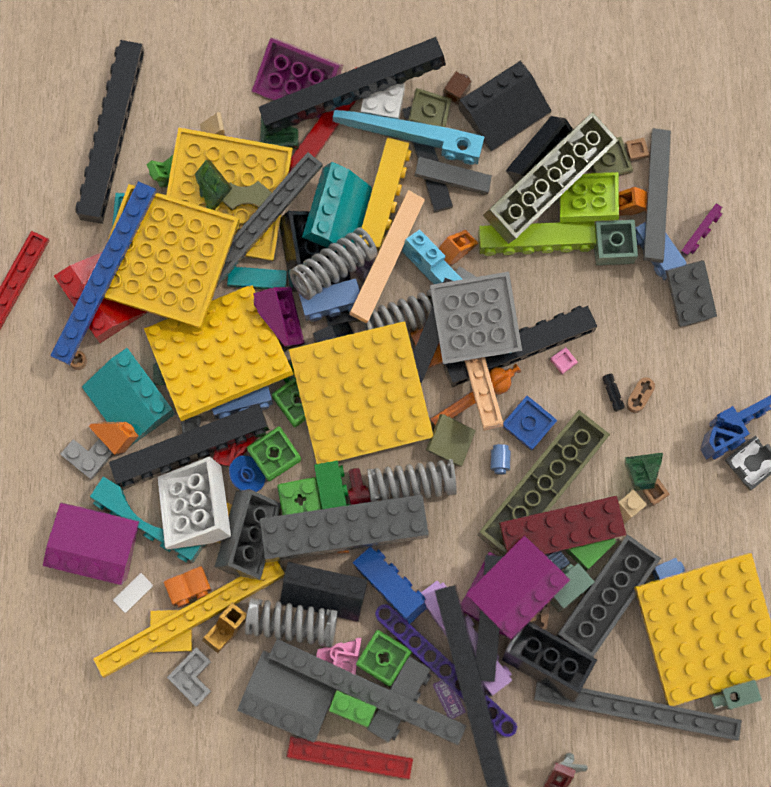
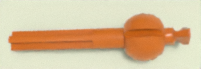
(501, 384)

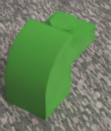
(160, 171)

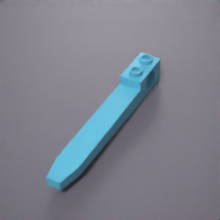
(426, 134)
(428, 258)

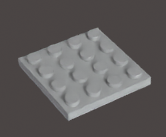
(476, 317)

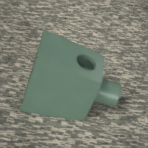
(746, 692)

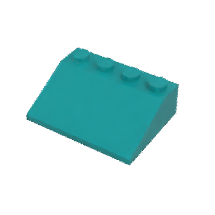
(337, 205)
(128, 395)

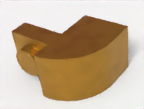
(226, 628)

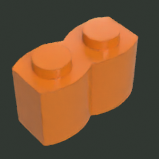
(187, 586)

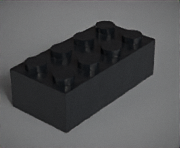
(549, 660)

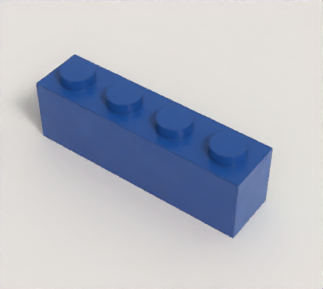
(390, 585)

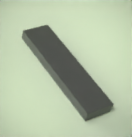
(453, 175)

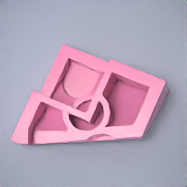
(342, 654)

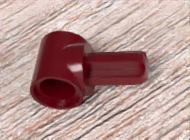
(358, 493)

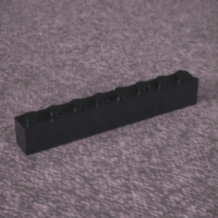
(533, 341)
(189, 446)

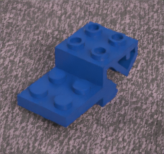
(729, 428)

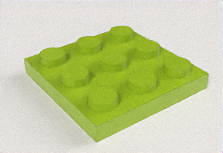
(591, 198)

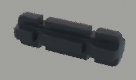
(613, 392)

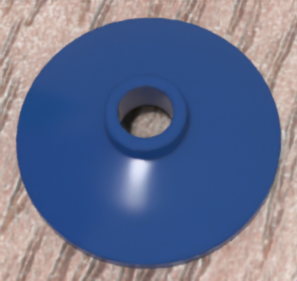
(246, 466)

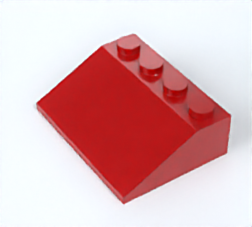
(111, 315)

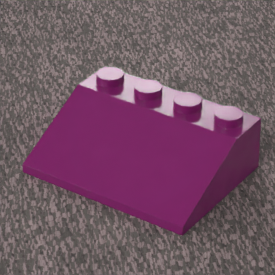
(291, 69)
(91, 544)
(518, 587)

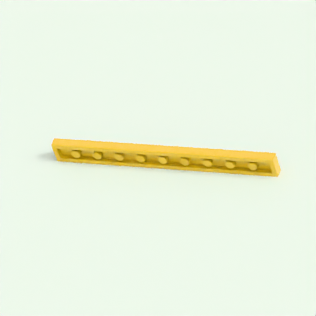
(185, 619)

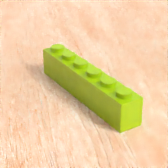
(540, 237)

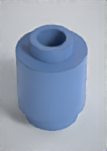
(500, 459)

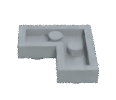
(87, 461)
(186, 675)

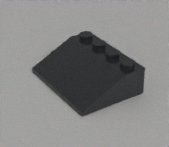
(504, 106)
(295, 246)

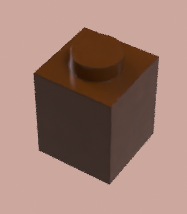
(457, 87)

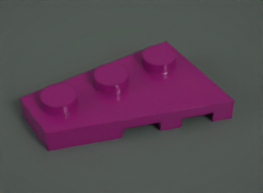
(703, 230)

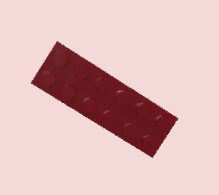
(567, 526)

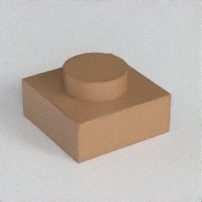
(636, 149)

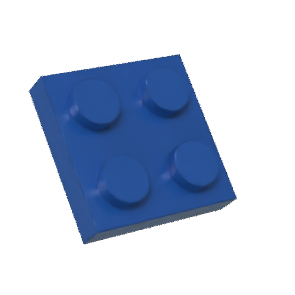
(529, 423)

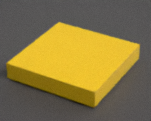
(179, 644)

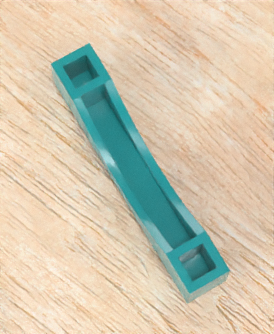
(113, 498)

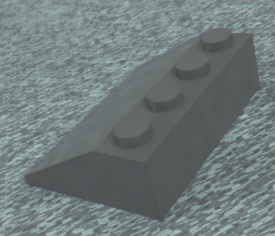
(286, 698)

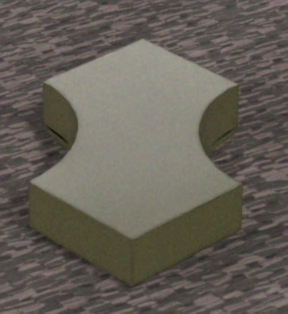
(252, 195)

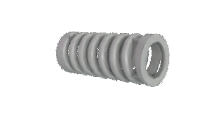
(311, 282)
(399, 310)
(403, 478)
(325, 637)

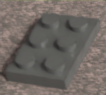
(691, 293)

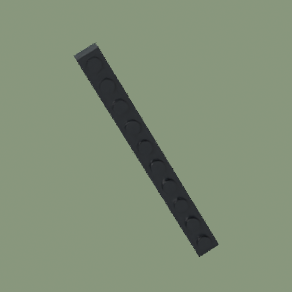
(352, 85)
(111, 132)
(472, 687)

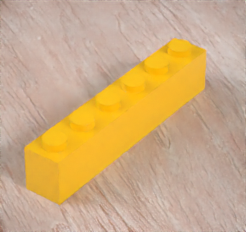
(385, 190)

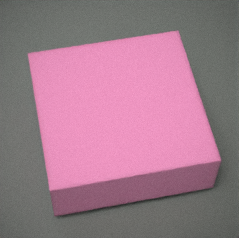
(563, 360)

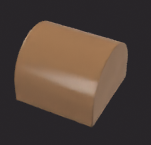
(656, 494)

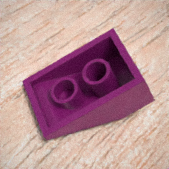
(280, 314)

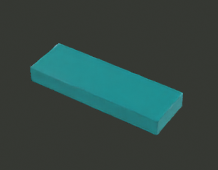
(257, 278)

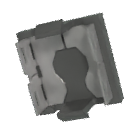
(751, 462)

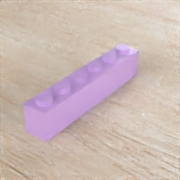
(502, 675)

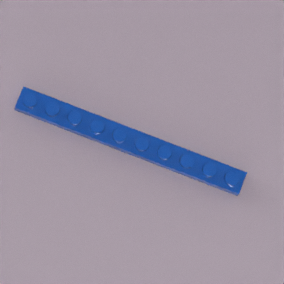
(103, 273)

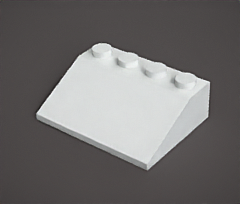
(194, 505)

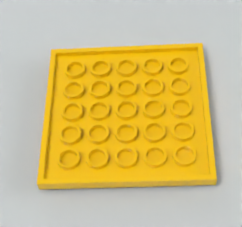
(240, 163)
(173, 259)
(222, 359)
(361, 393)
(707, 628)

